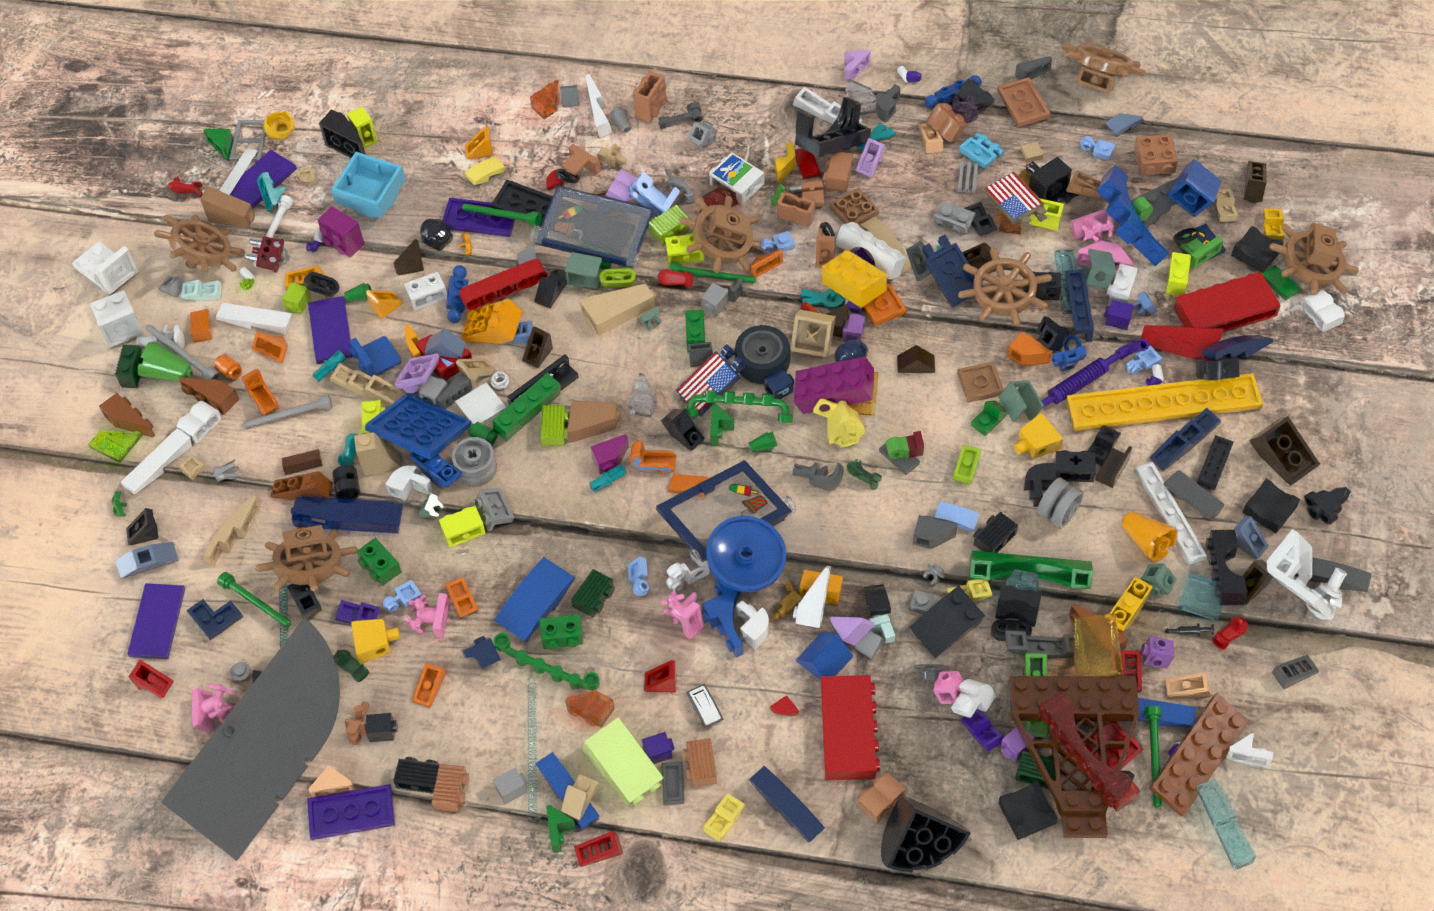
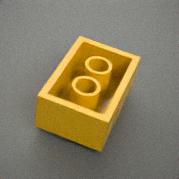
(854, 278)

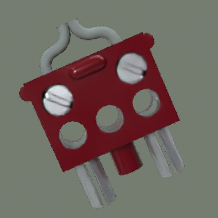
(268, 254)

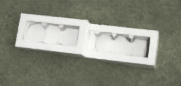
(597, 103)
(817, 106)
(249, 316)
(153, 464)

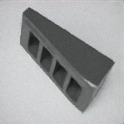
(1033, 68)
(456, 389)
(1285, 681)

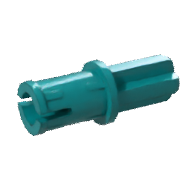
(329, 366)
(607, 478)

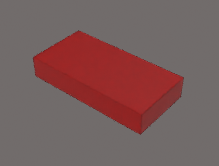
(806, 164)

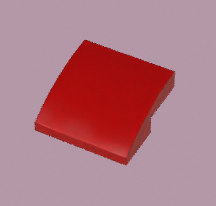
(1114, 732)

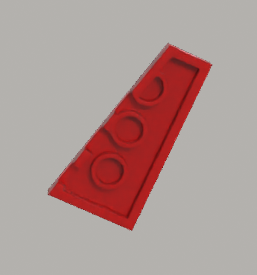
(1181, 340)

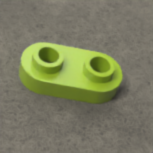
(617, 277)

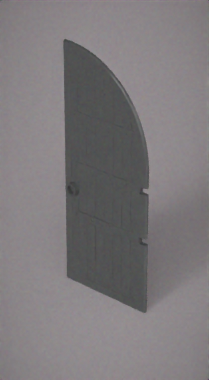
(261, 745)

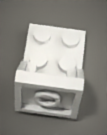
(105, 267)
(116, 318)
(1294, 557)

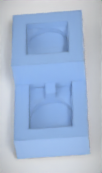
(962, 516)

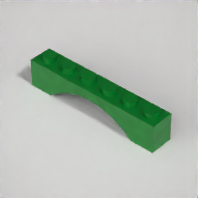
(1000, 565)

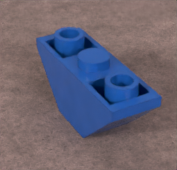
(437, 470)

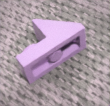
(856, 62)
(871, 156)

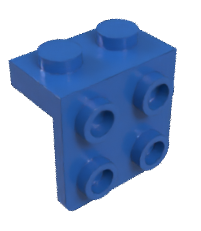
(374, 356)

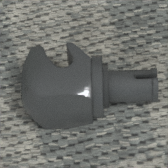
(818, 476)

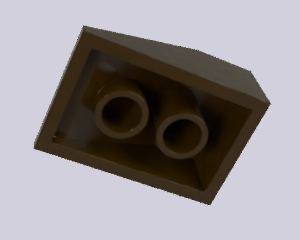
(1285, 450)

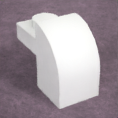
(405, 479)
(756, 626)
(973, 696)

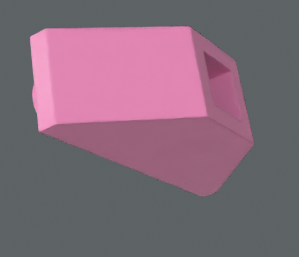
(1118, 253)

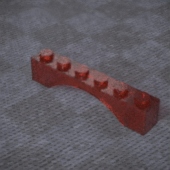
(1114, 785)

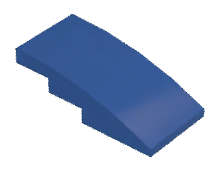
(534, 599)

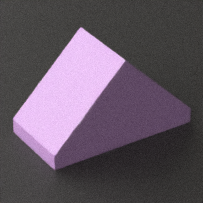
(851, 628)

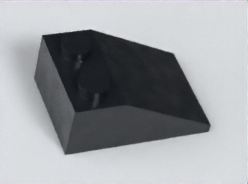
(340, 134)
(947, 621)

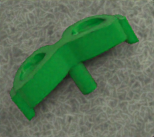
(117, 509)

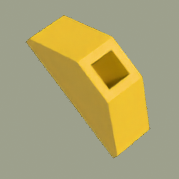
(1131, 603)

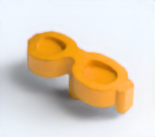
(467, 243)

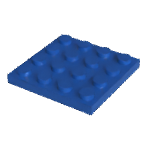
(418, 425)

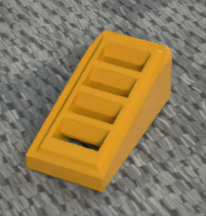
(300, 273)

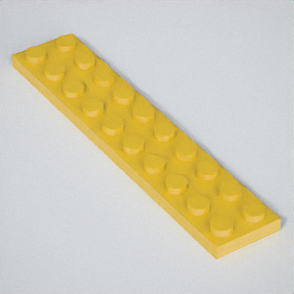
(1163, 402)

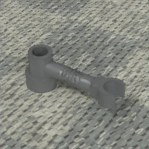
(694, 113)

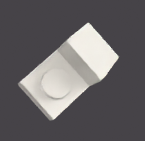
(1243, 752)

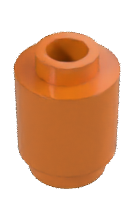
(228, 367)

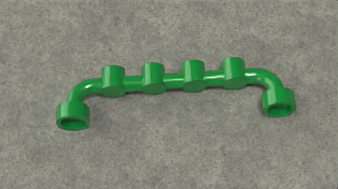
(747, 399)
(589, 682)

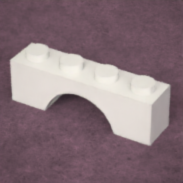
(886, 259)

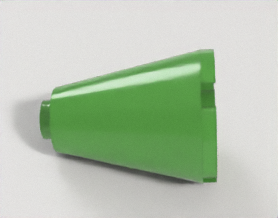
(162, 364)

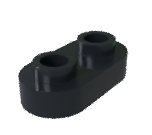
(319, 283)
(1010, 625)

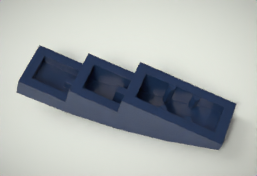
(1236, 346)
(1184, 440)
(786, 803)

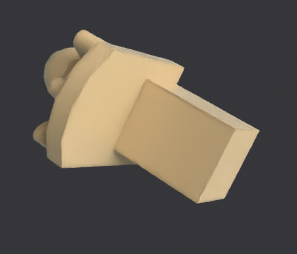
(612, 156)

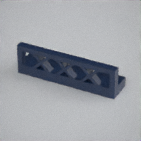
(1079, 303)

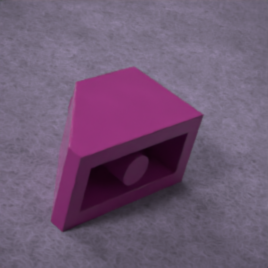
(609, 453)

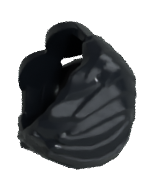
(435, 234)

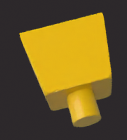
(1038, 438)
(372, 639)

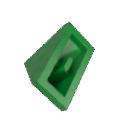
(220, 140)

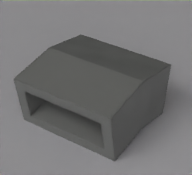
(699, 353)

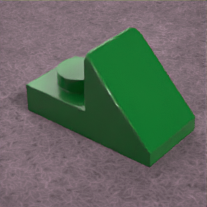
(989, 417)
(719, 421)
(558, 823)

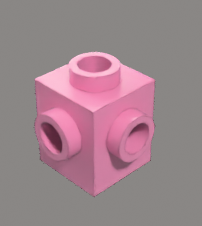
(947, 686)

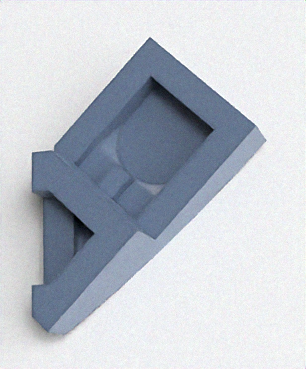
(1122, 122)

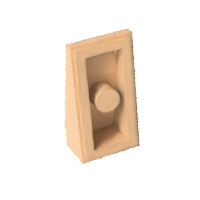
(931, 138)
(1188, 686)

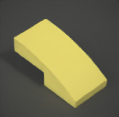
(482, 171)
(976, 589)
(724, 817)

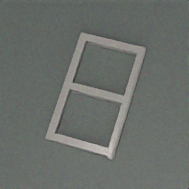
(247, 140)

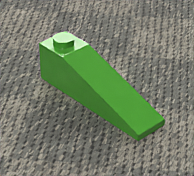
(1036, 666)

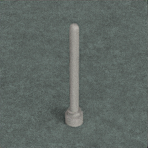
(207, 373)
(322, 403)

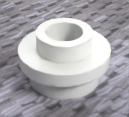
(499, 376)

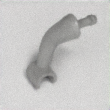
(689, 196)

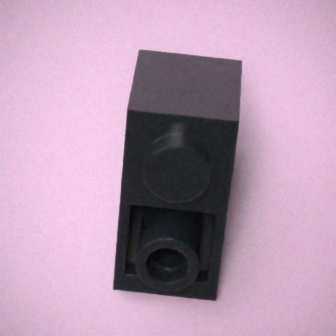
(970, 87)
(682, 428)

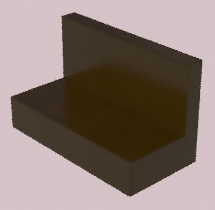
(1113, 467)

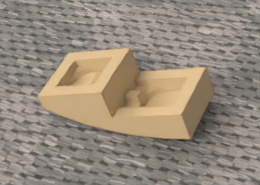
(1225, 206)

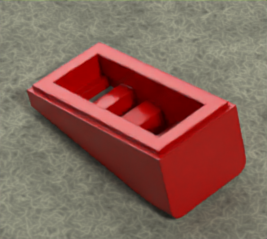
(1132, 654)
(600, 856)

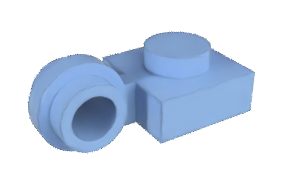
(1101, 150)
(781, 241)
(1145, 358)
(636, 573)
(403, 594)

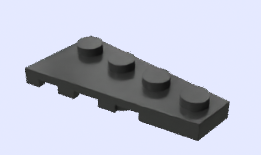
(1160, 202)

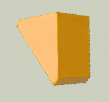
(479, 145)
(383, 302)

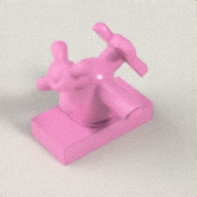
(1092, 226)
(687, 612)
(425, 614)
(207, 706)

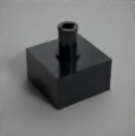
(1050, 179)

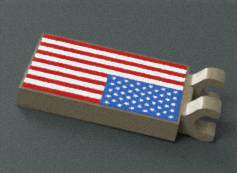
(1016, 200)

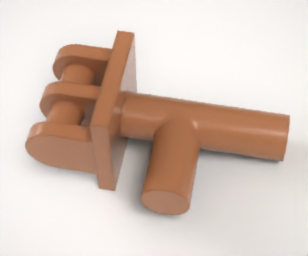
(357, 728)

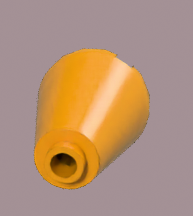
(1149, 535)

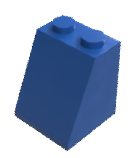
(1195, 188)

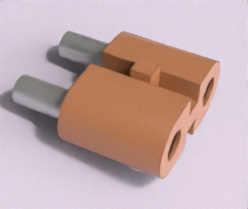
(812, 190)

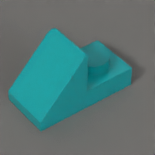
(269, 194)

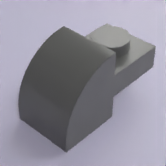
(887, 103)

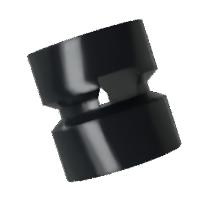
(346, 482)

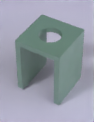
(1101, 270)
(583, 271)
(1020, 400)

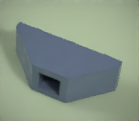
(146, 558)

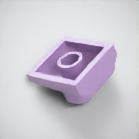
(416, 372)

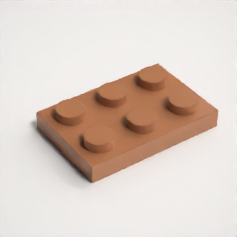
(1023, 102)

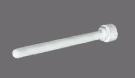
(284, 204)

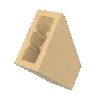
(376, 454)

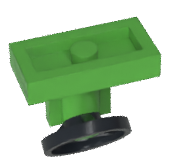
(1199, 252)

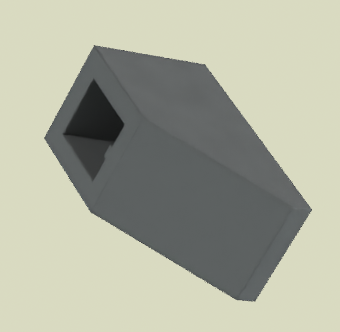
(933, 532)

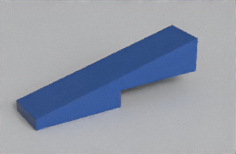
(1172, 714)
(558, 780)

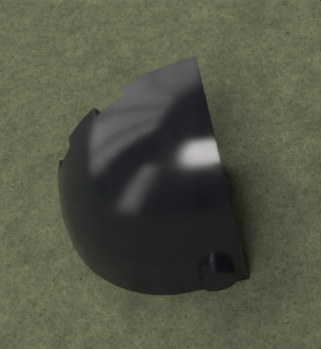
(919, 837)

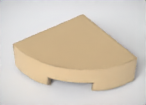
(306, 176)

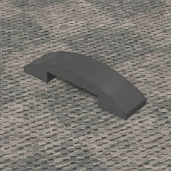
(1054, 647)

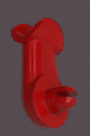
(178, 187)
(668, 277)
(1231, 631)

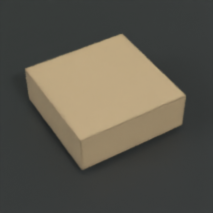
(1031, 151)
(191, 467)

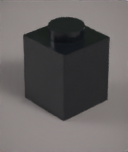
(380, 727)

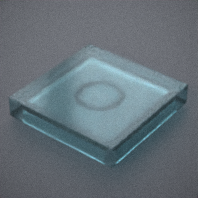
(1200, 597)

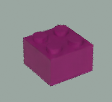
(340, 232)

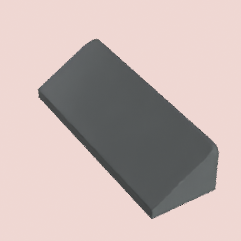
(1194, 495)

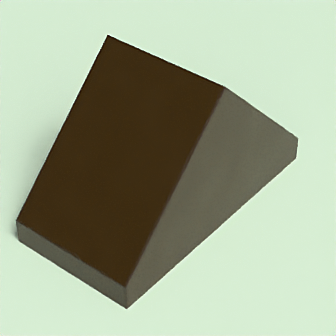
(410, 260)
(841, 317)
(538, 347)
(916, 361)

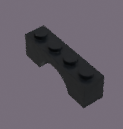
(1229, 587)

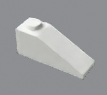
(811, 607)

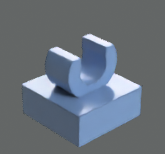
(1146, 303)

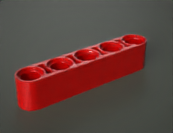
(502, 284)

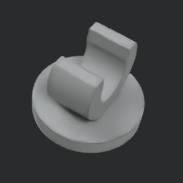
(936, 571)

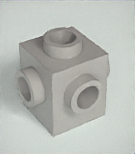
(703, 133)

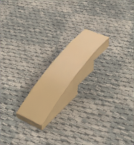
(365, 385)
(235, 526)

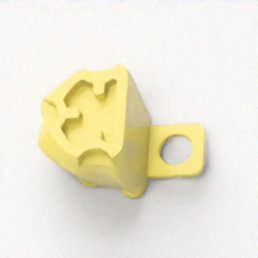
(842, 423)

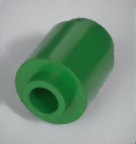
(483, 431)

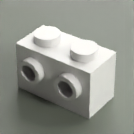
(1123, 284)
(425, 291)

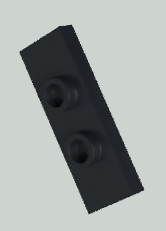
(1215, 462)

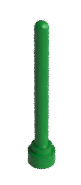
(532, 218)
(675, 266)
(227, 581)
(1153, 715)

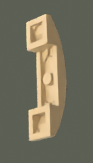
(883, 233)

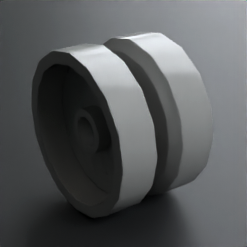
(475, 461)
(1060, 502)

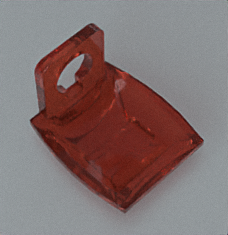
(718, 197)

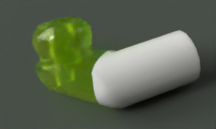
(248, 280)

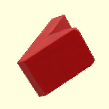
(151, 679)

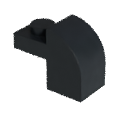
(1051, 334)
(1217, 369)
(1037, 479)
(304, 600)

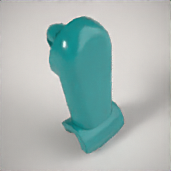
(349, 452)

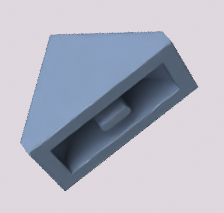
(445, 345)

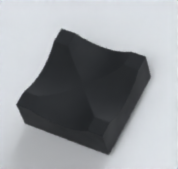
(1255, 250)
(1271, 506)
(1018, 604)
(1027, 810)

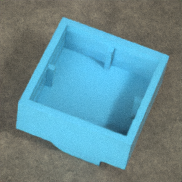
(368, 185)

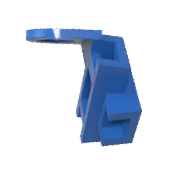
(1069, 358)

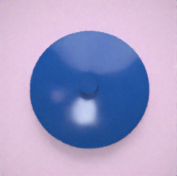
(746, 554)

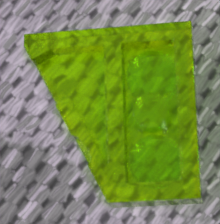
(114, 444)

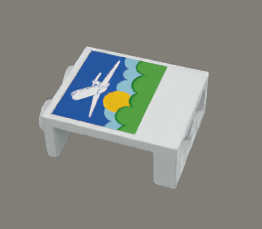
(737, 176)

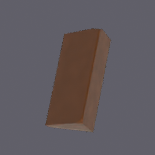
(302, 461)

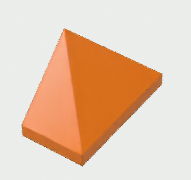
(766, 262)
(270, 346)

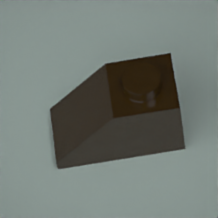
(978, 255)
(1256, 579)

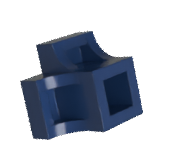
(483, 651)

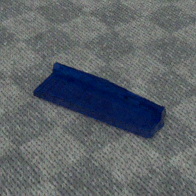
(347, 514)

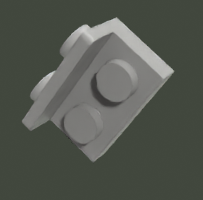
(954, 217)
(493, 508)

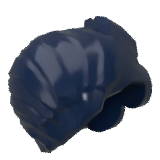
(851, 350)

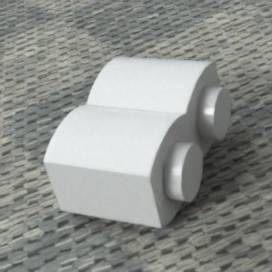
(1323, 311)
(199, 421)

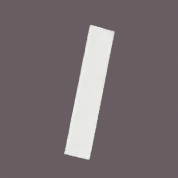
(238, 171)

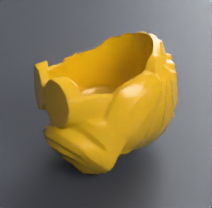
(279, 125)

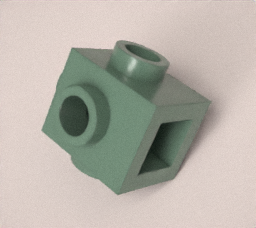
(1160, 578)

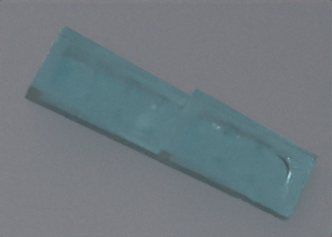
(1064, 261)
(1223, 820)

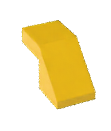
(786, 164)

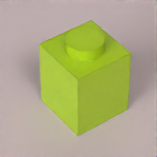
(296, 298)

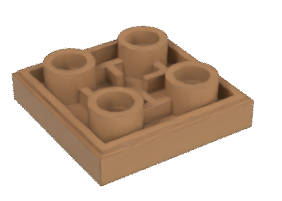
(854, 208)

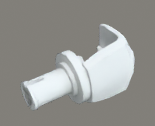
(175, 336)
(1331, 593)

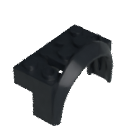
(842, 135)

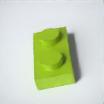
(967, 464)

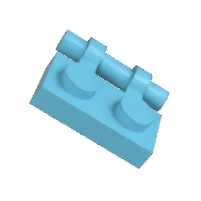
(978, 152)

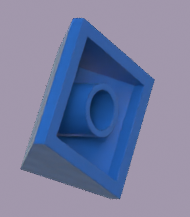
(825, 655)

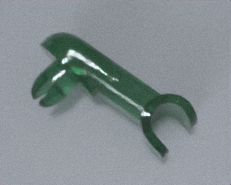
(857, 471)
(349, 664)

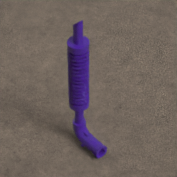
(1091, 372)

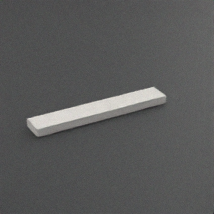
(1170, 513)

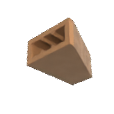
(226, 209)
(591, 419)

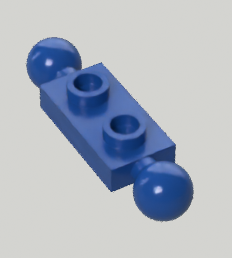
(945, 94)
(454, 301)

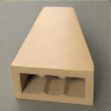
(617, 307)

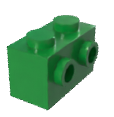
(378, 561)
(561, 631)

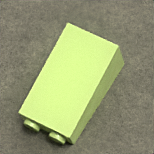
(622, 762)

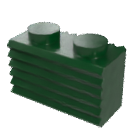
(128, 366)
(593, 593)
(1028, 771)

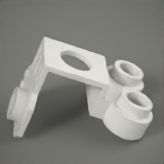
(680, 573)

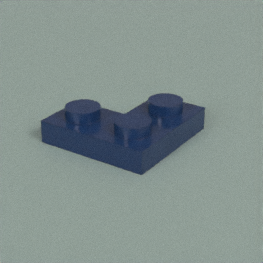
(214, 622)

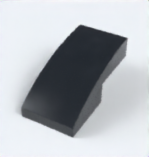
(982, 222)
(1103, 443)
(877, 599)

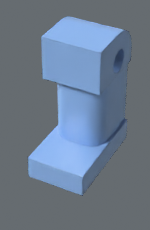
(650, 196)

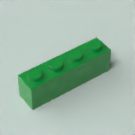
(526, 407)

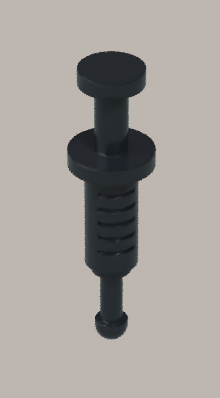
(1066, 197)
(1192, 629)

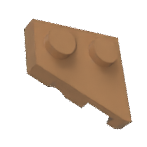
(1083, 185)

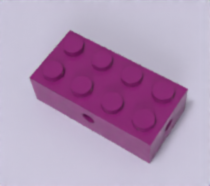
(836, 382)

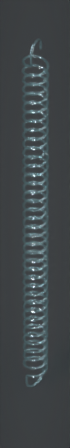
(532, 750)

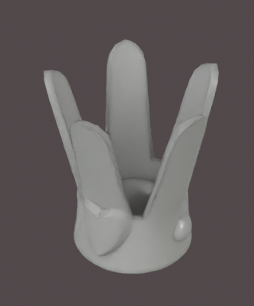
(223, 471)

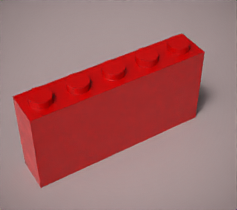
(1228, 304)
(849, 727)

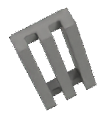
(968, 166)

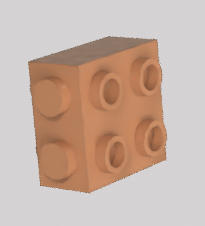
(649, 96)
(1156, 154)

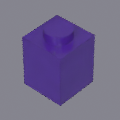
(1118, 314)
(658, 747)

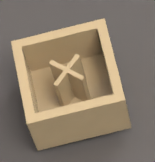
(812, 333)

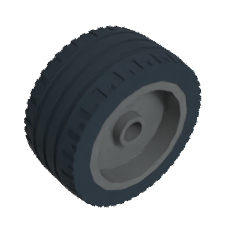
(764, 352)

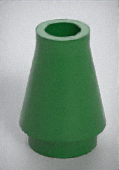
(357, 293)
(763, 442)

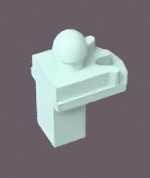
(883, 625)

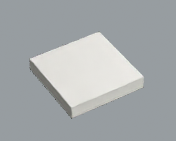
(480, 405)

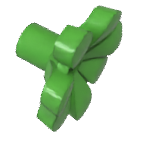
(774, 198)

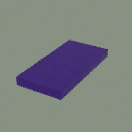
(271, 162)
(474, 222)
(329, 328)
(156, 621)
(351, 812)

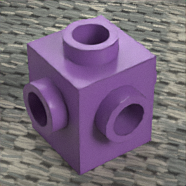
(1158, 652)

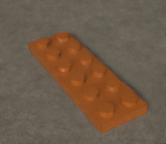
(1198, 754)

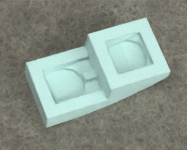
(197, 291)

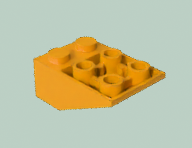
(492, 323)

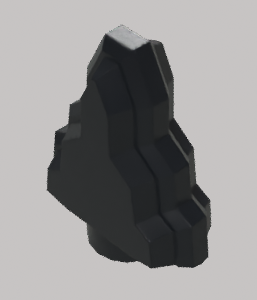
(1326, 504)

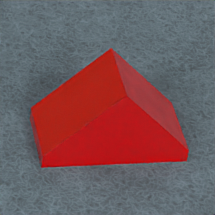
(661, 678)

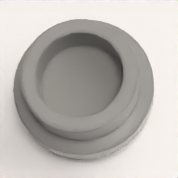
(240, 671)

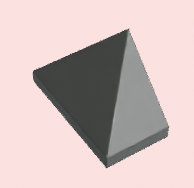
(917, 259)

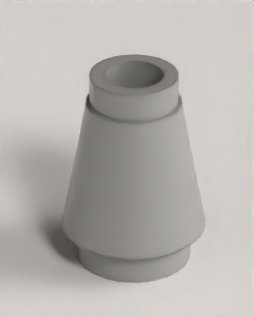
(620, 118)

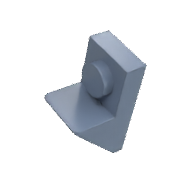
(1250, 538)

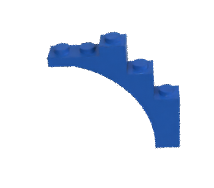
(1130, 226)
(720, 614)

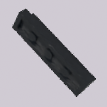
(564, 375)

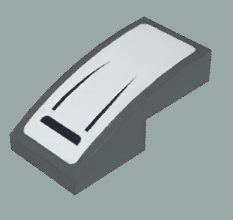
(704, 705)

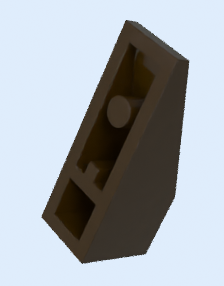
(1255, 182)

